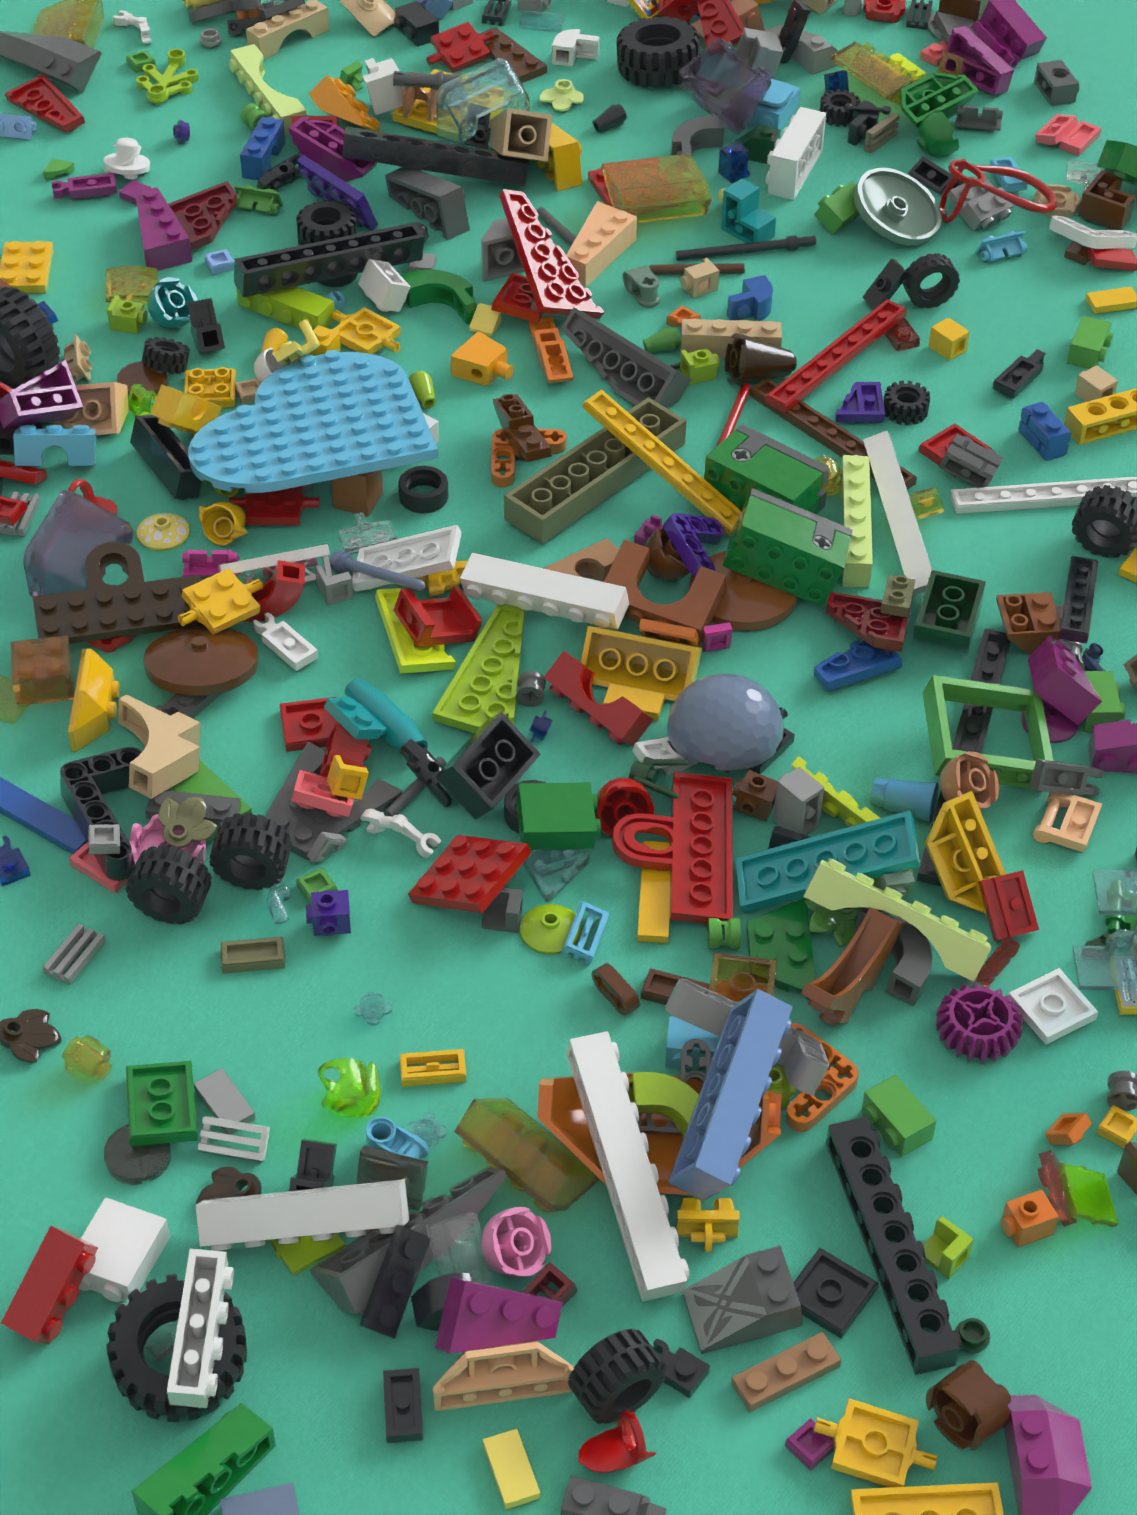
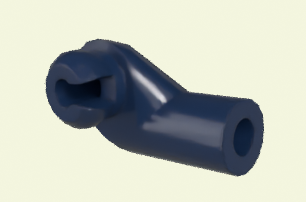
(1091, 657)

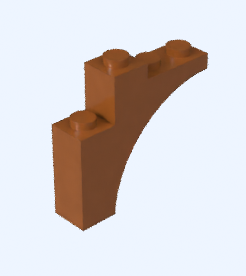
(855, 970)

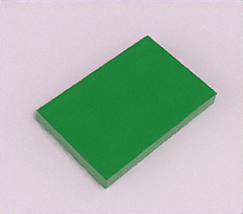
(161, 1103)

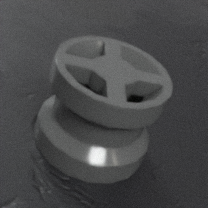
(531, 688)
(1122, 1090)

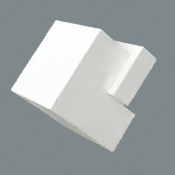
(380, 86)

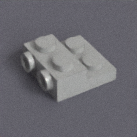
(981, 206)

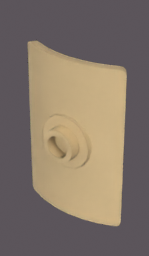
(371, 14)

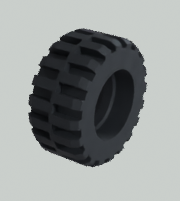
(655, 51)
(26, 339)
(133, 1327)

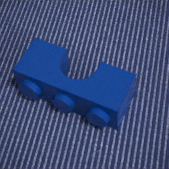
(265, 141)

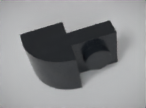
(862, 122)

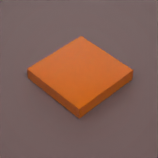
(669, 632)

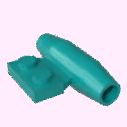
(371, 714)

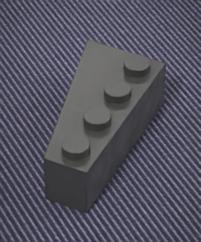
(430, 198)

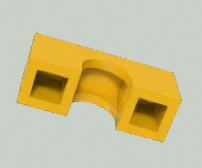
(183, 410)

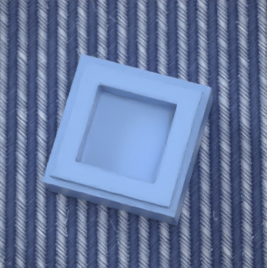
(219, 261)

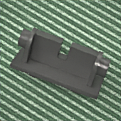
(989, 120)

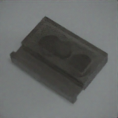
(382, 1166)

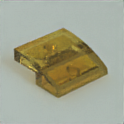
(130, 283)

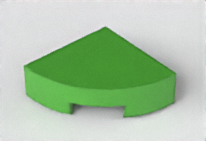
(57, 167)

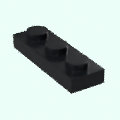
(395, 1281)

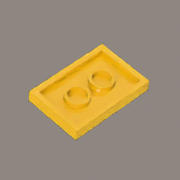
(27, 265)

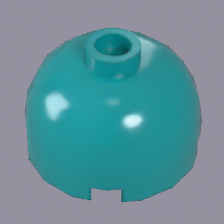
(168, 303)

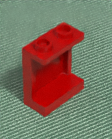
(438, 620)

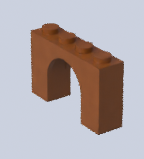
(691, 611)

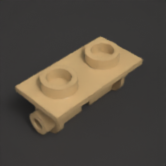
(77, 358)

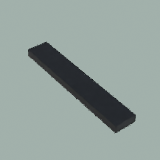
(1078, 599)

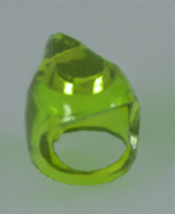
(355, 1092)

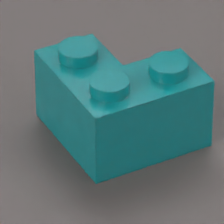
(743, 217)

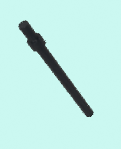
(790, 243)

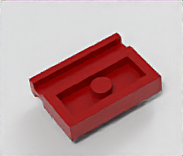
(1008, 905)

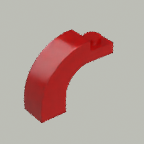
(280, 591)

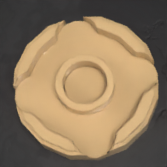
(1067, 201)

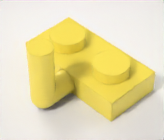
(292, 351)

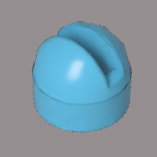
(338, 298)

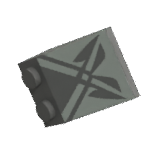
(744, 1301)

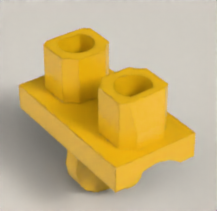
(707, 1225)

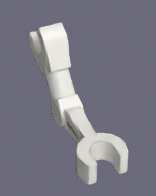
(127, 19)
(400, 823)

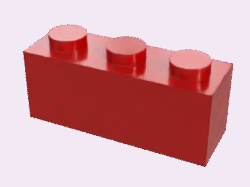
(50, 1286)

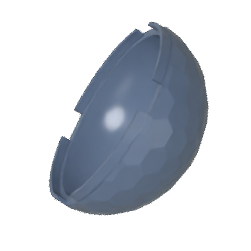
(725, 722)

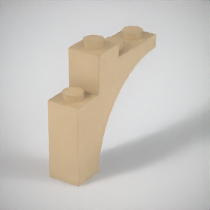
(169, 745)

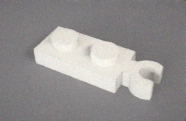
(286, 642)

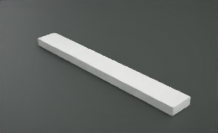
(1032, 495)
(899, 510)

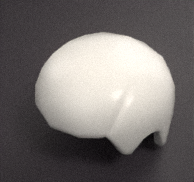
(265, 365)

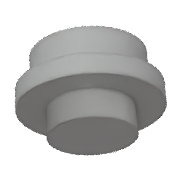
(210, 38)

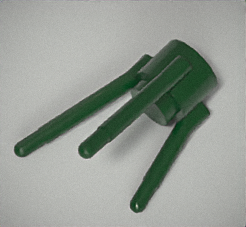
(648, 776)

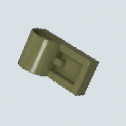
(898, 596)

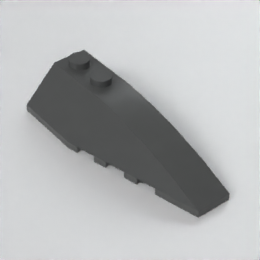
(53, 56)
(624, 364)
(353, 1270)

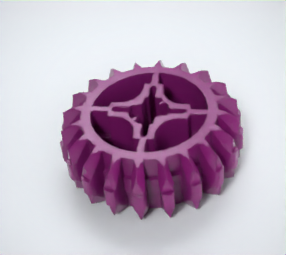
(979, 1022)

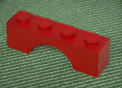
(575, 681)

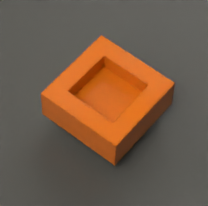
(1068, 1129)

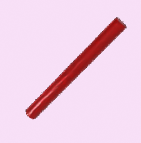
(735, 412)

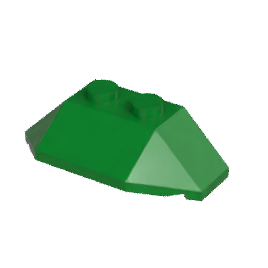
(935, 93)

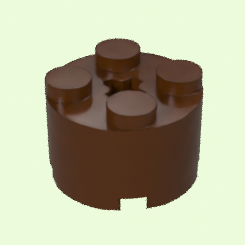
(969, 1406)

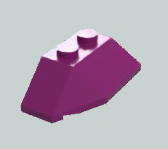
(324, 144)
(1045, 1457)

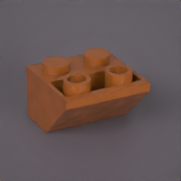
(1029, 619)

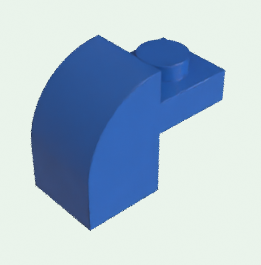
(753, 301)

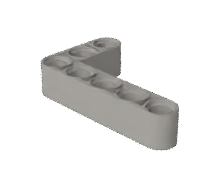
(800, 1054)

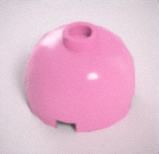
(516, 1242)

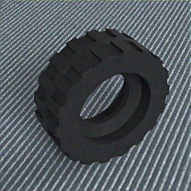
(941, 291)

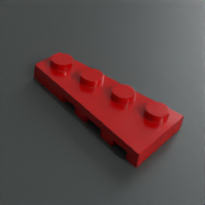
(47, 103)

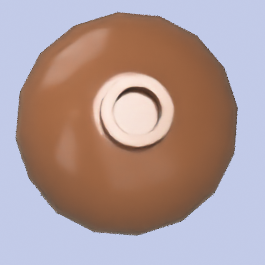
(968, 774)

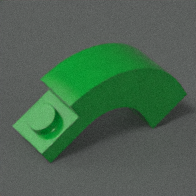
(443, 288)

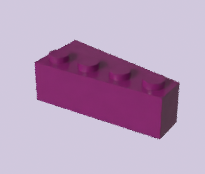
(162, 234)

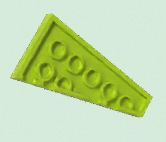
(487, 676)

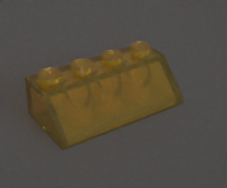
(874, 70)
(526, 1152)

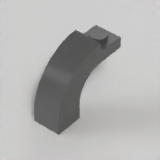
(698, 134)
(913, 961)

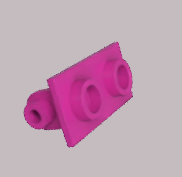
(198, 562)

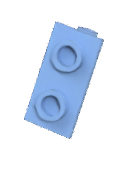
(16, 126)

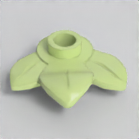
(562, 95)

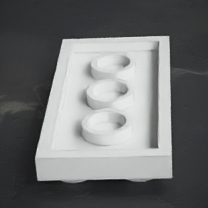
(410, 556)

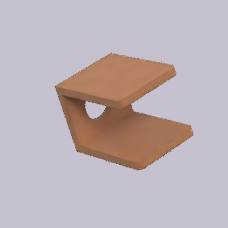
(409, 96)

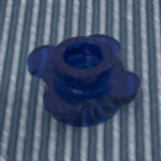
(540, 726)

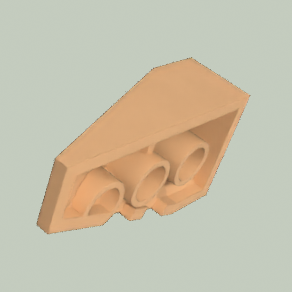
(103, 408)

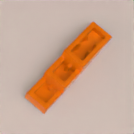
(550, 350)

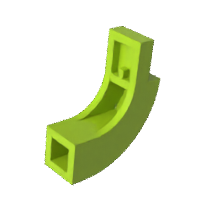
(663, 1096)

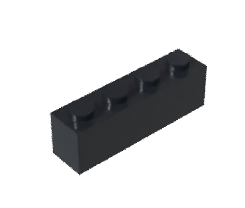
(165, 456)

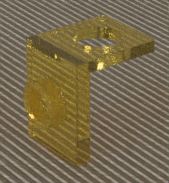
(945, 56)

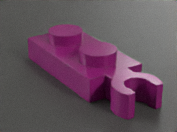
(995, 42)
(85, 186)

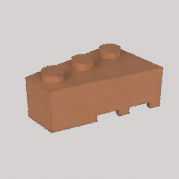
(747, 11)

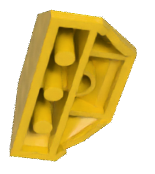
(92, 701)
(963, 851)

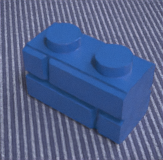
(1044, 431)

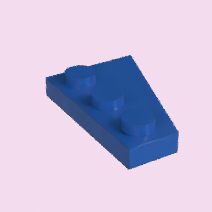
(855, 665)

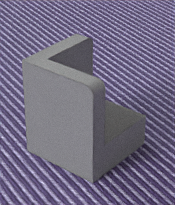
(334, 588)

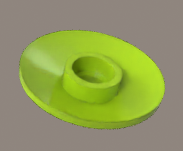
(547, 928)

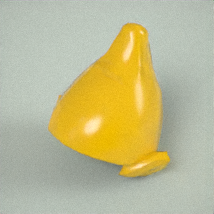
(222, 522)

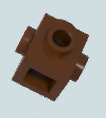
(755, 795)

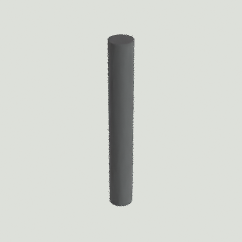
(556, 225)
(408, 795)

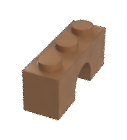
(588, 563)

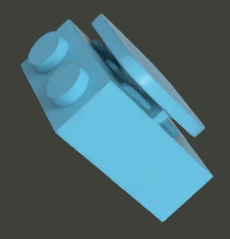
(777, 105)

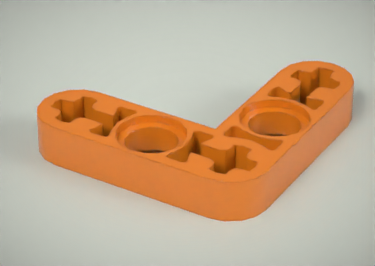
(500, 447)
(830, 1083)

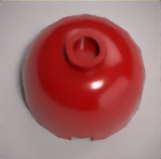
(619, 799)

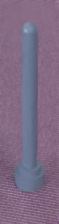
(343, 562)

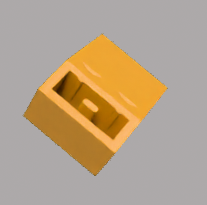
(340, 100)

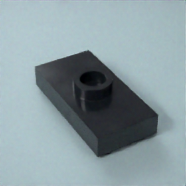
(885, 284)

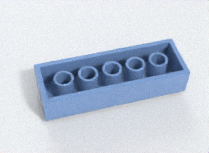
(731, 1096)

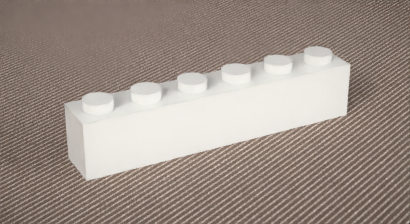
(545, 591)
(302, 1213)

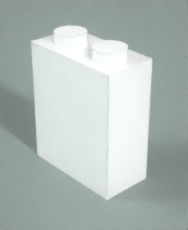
(127, 1248)

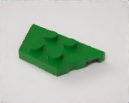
(785, 938)

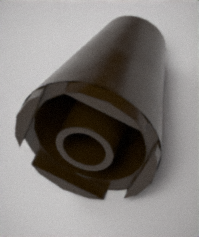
(756, 360)

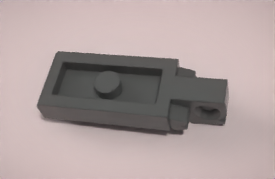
(594, 1498)

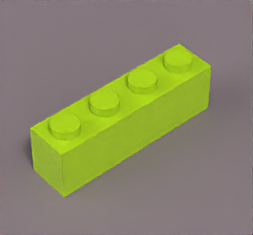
(291, 306)

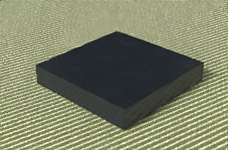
(833, 1292)

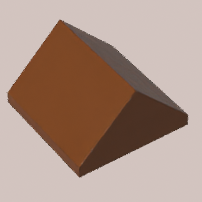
(357, 492)

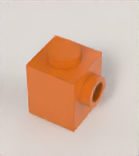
(1029, 1218)

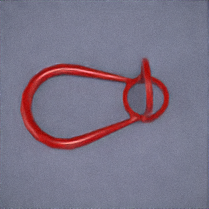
(1000, 170)

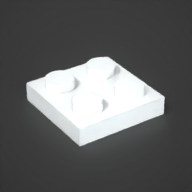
(1053, 1006)

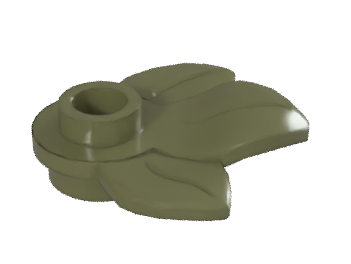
(186, 818)

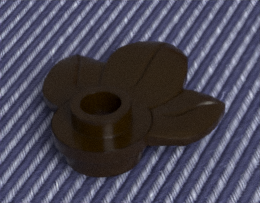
(30, 1034)
(229, 1183)

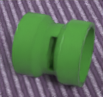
(251, 115)
(731, 933)

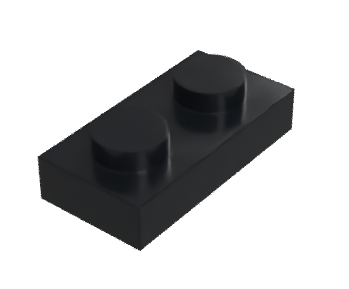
(402, 1405)

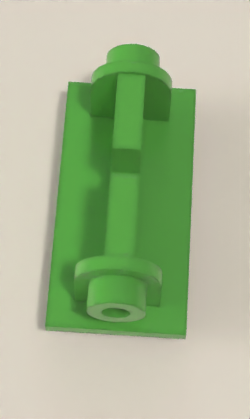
(266, 200)

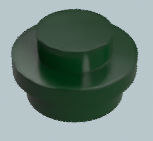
(973, 1335)

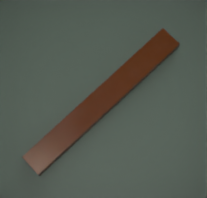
(821, 428)

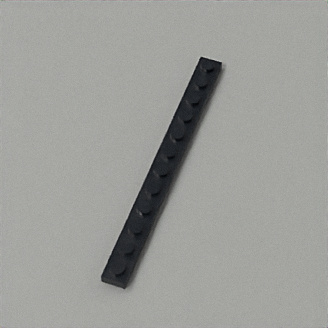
(973, 721)

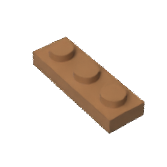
(786, 1371)

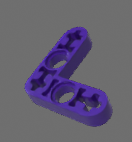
(688, 533)

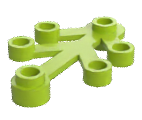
(159, 92)

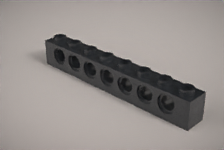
(434, 156)
(326, 259)
(924, 1349)

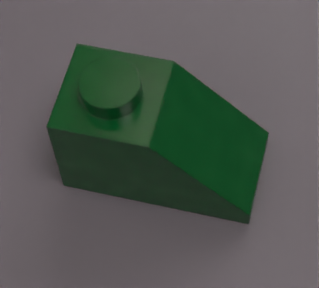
(760, 142)

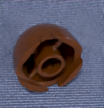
(664, 558)

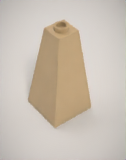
(521, 134)

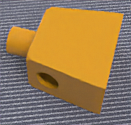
(481, 361)

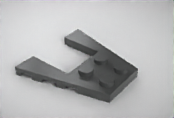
(307, 824)

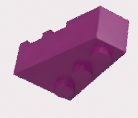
(41, 399)

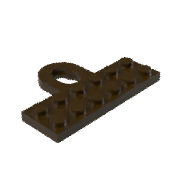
(114, 610)

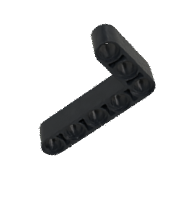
(82, 790)

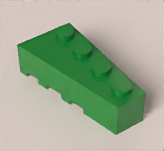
(207, 1467)

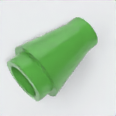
(664, 340)

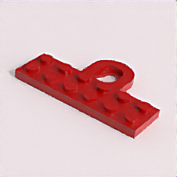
(698, 847)

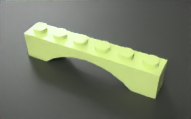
(249, 67)
(857, 516)
(838, 889)

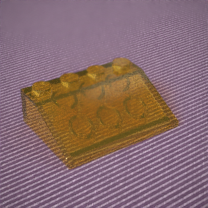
(72, 19)
(658, 187)

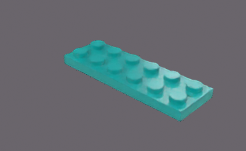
(865, 848)

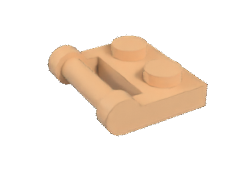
(1077, 823)

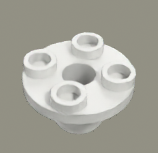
(126, 159)

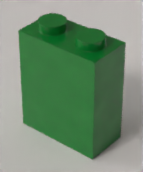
(557, 815)

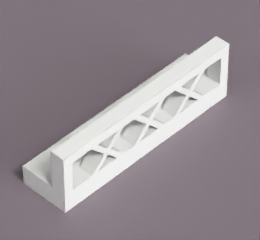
(271, 560)

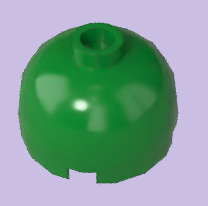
(936, 135)

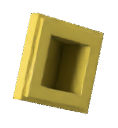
(485, 320)

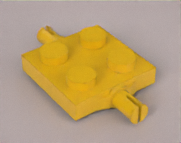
(367, 331)
(220, 601)
(875, 1444)

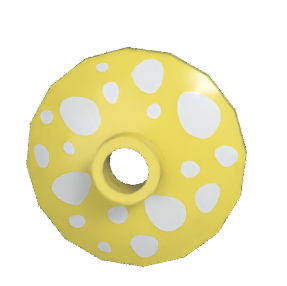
(163, 531)

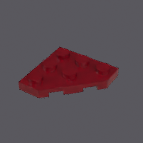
(205, 213)
(864, 619)

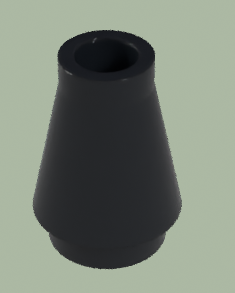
(610, 118)

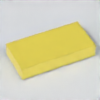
(511, 1469)

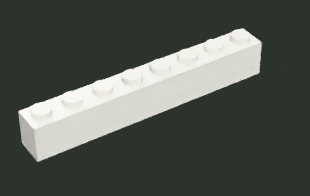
(626, 1166)

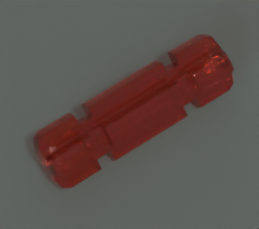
(997, 961)

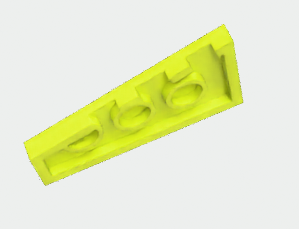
(407, 654)
(840, 803)

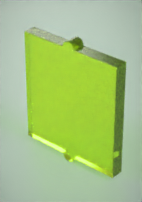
(1088, 1194)

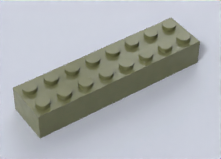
(587, 475)

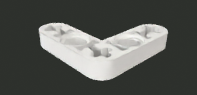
(1093, 238)

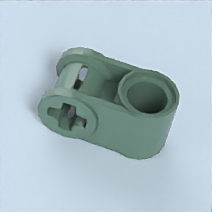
(642, 285)

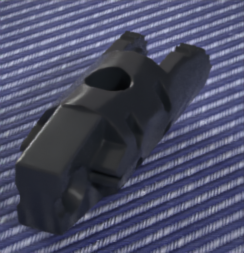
(280, 174)
(425, 768)

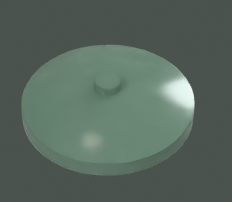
(897, 206)

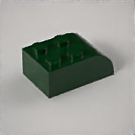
(949, 609)

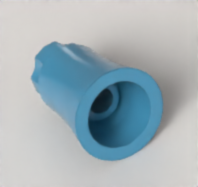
(906, 795)

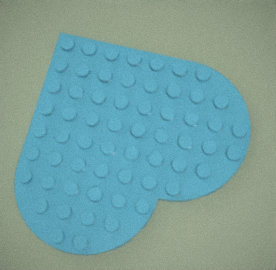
(315, 425)

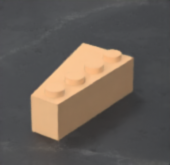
(601, 241)

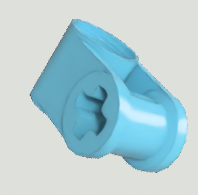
(397, 1139)

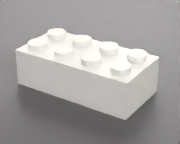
(796, 153)

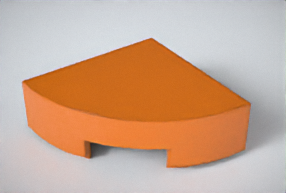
(682, 312)

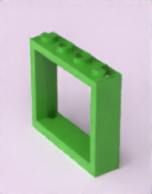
(1009, 770)

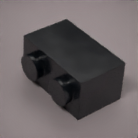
(416, 23)

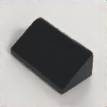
(931, 175)

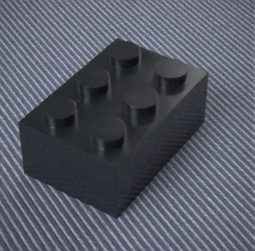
(488, 765)

